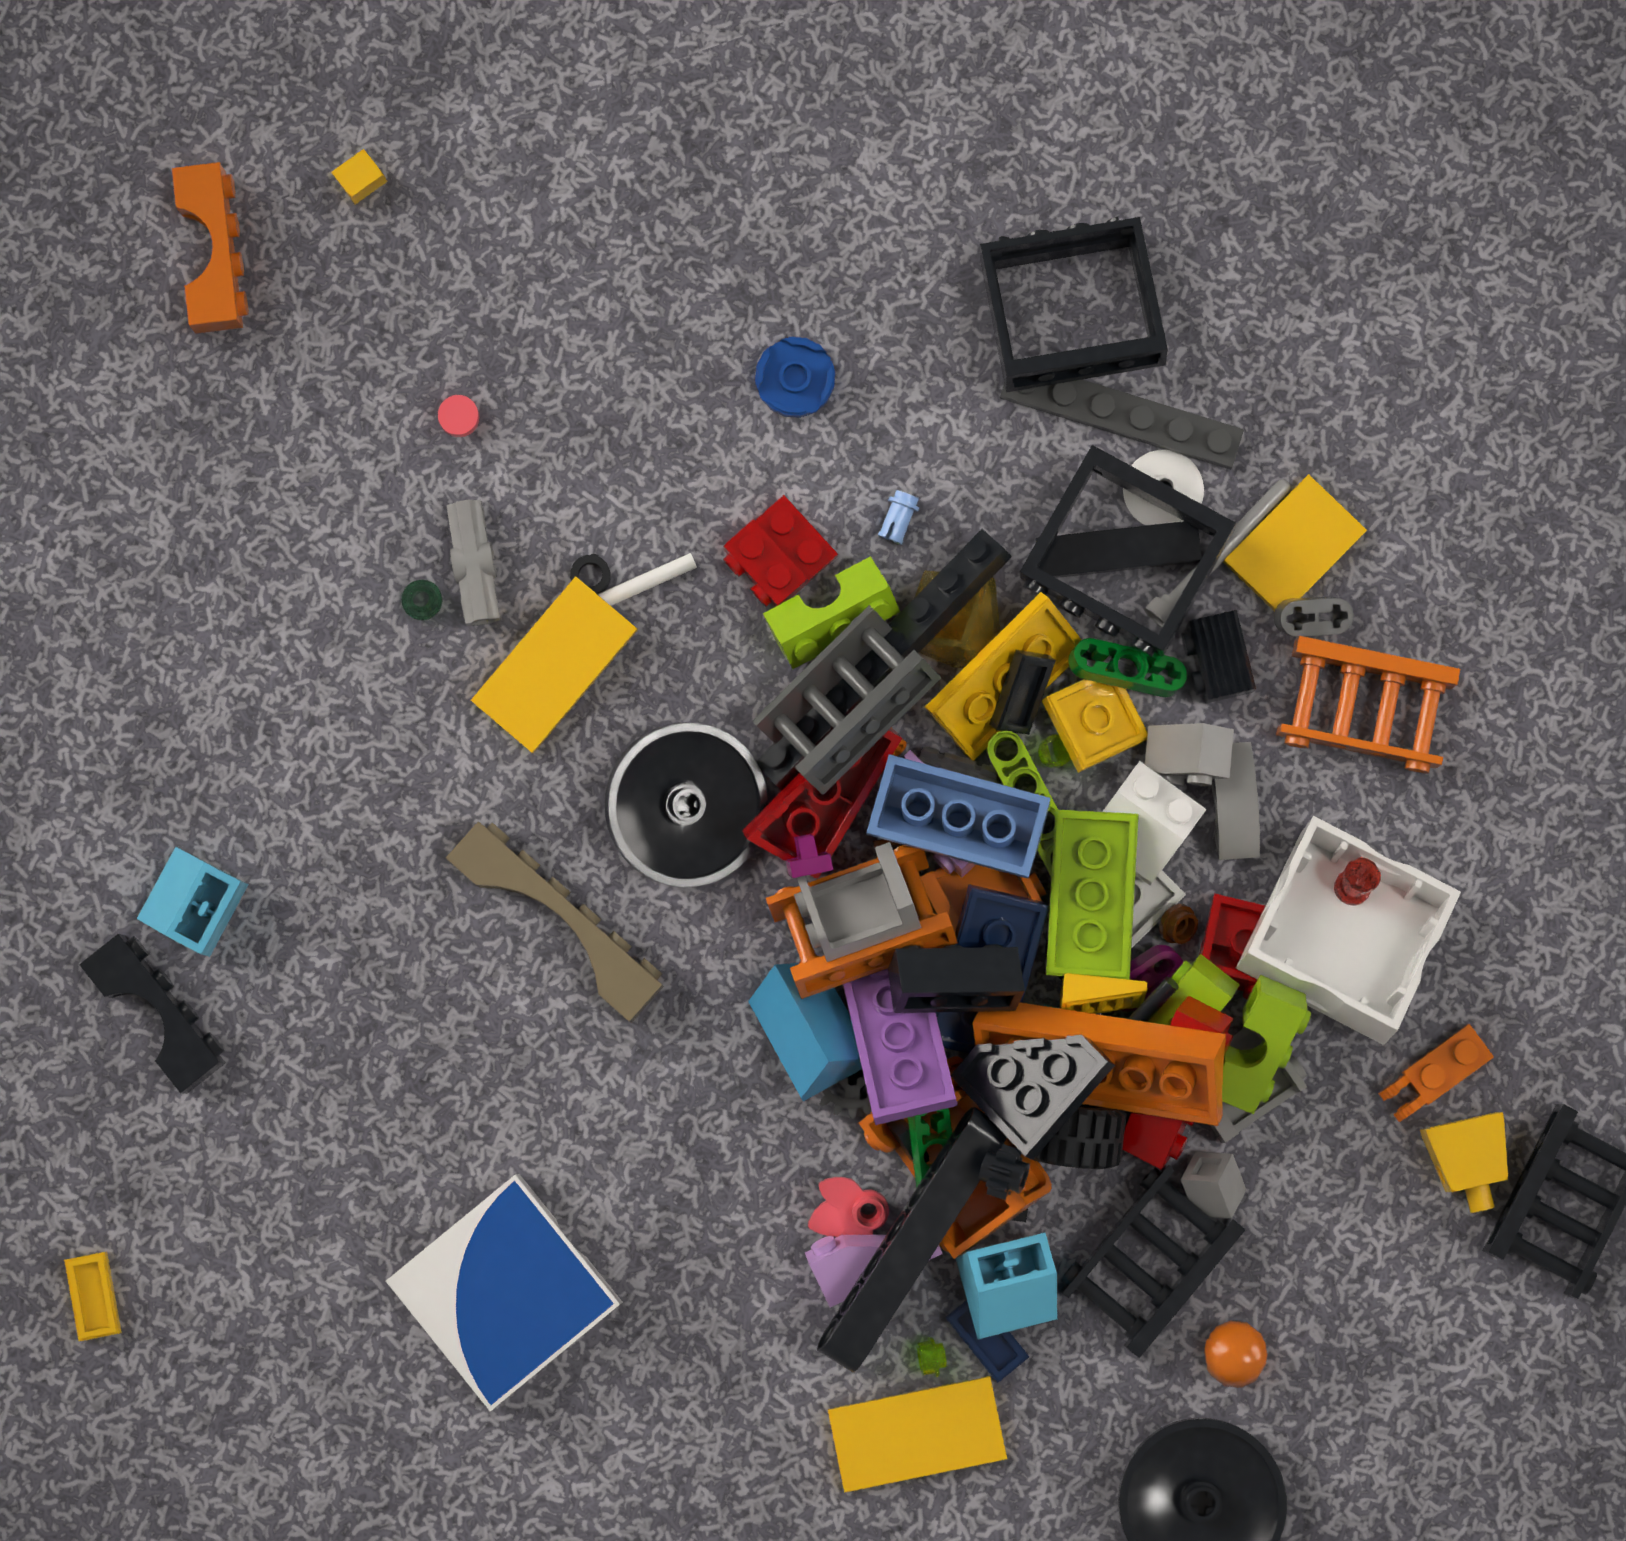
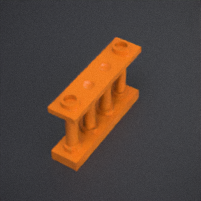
(1393, 672)
(818, 975)

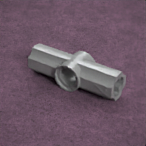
(473, 562)

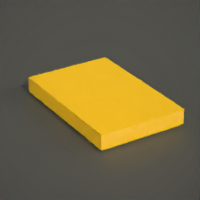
(1295, 544)

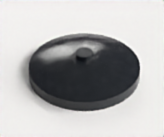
(683, 803)
(1202, 1485)

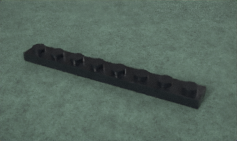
(910, 631)

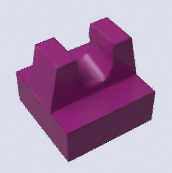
(808, 859)

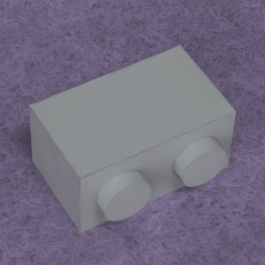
(1189, 753)

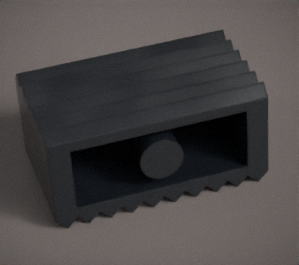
(1219, 657)

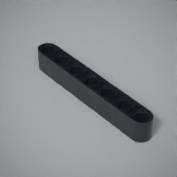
(910, 1241)

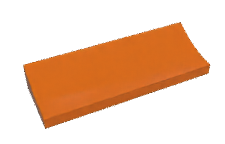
(1156, 1065)

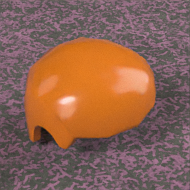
(1235, 1354)

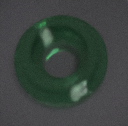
(422, 612)

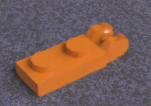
(1439, 1070)

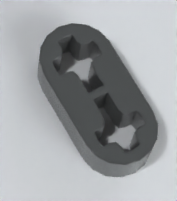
(1314, 625)

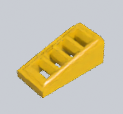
(1100, 994)

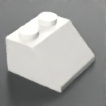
(1164, 818)

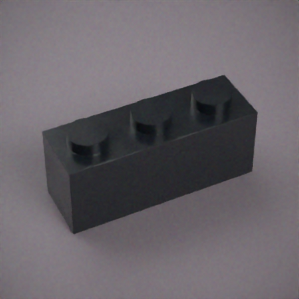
(955, 979)

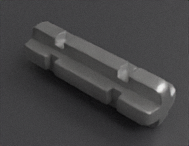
(957, 764)

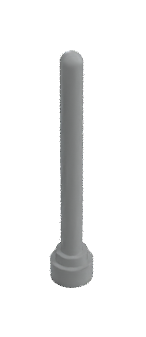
(1160, 608)

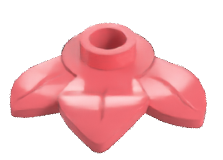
(842, 1207)

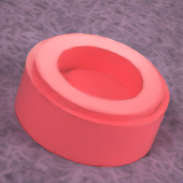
(458, 415)

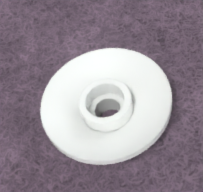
(1170, 467)

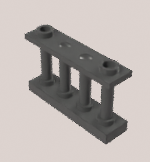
(867, 721)

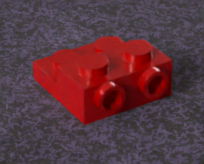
(778, 553)
(1227, 934)

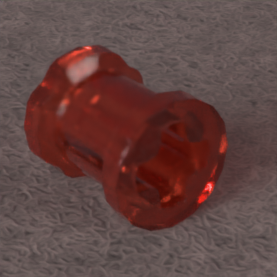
(1368, 880)

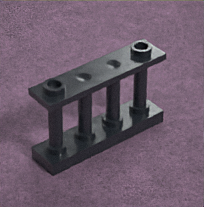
(1526, 1203)
(1165, 1298)

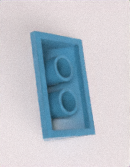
(808, 1034)

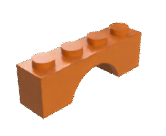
(214, 297)

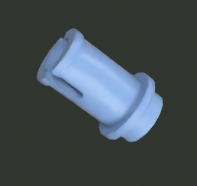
(898, 516)

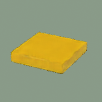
(1094, 721)

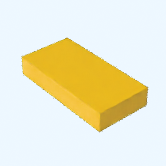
(92, 1296)

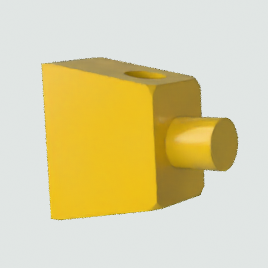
(1469, 1156)

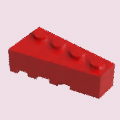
(827, 816)

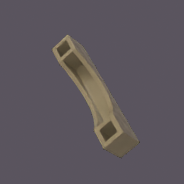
(618, 976)

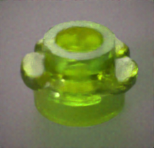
(931, 1357)

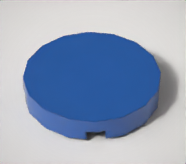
(804, 386)

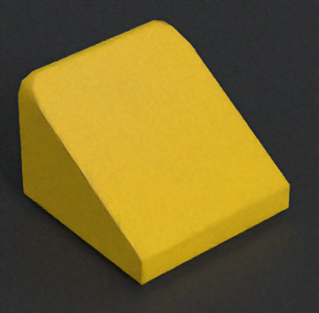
(359, 176)

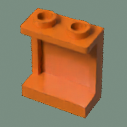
(948, 891)

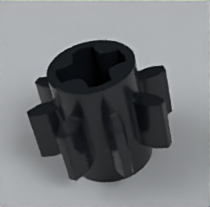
(1004, 1172)

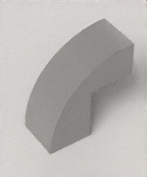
(1237, 807)

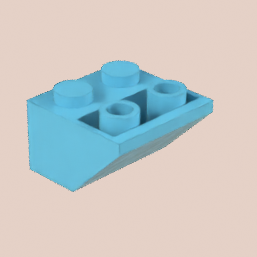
(192, 902)
(1010, 1285)

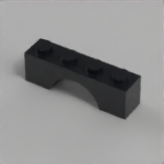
(186, 1052)

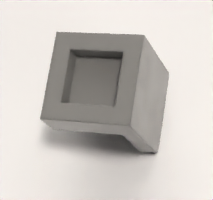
(1214, 1183)

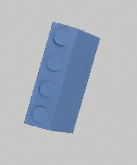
(958, 816)

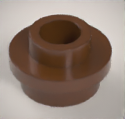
(1178, 924)

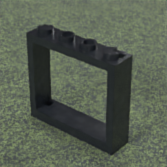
(1083, 362)
(1158, 494)

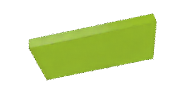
(1092, 893)

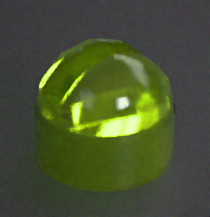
(1060, 752)

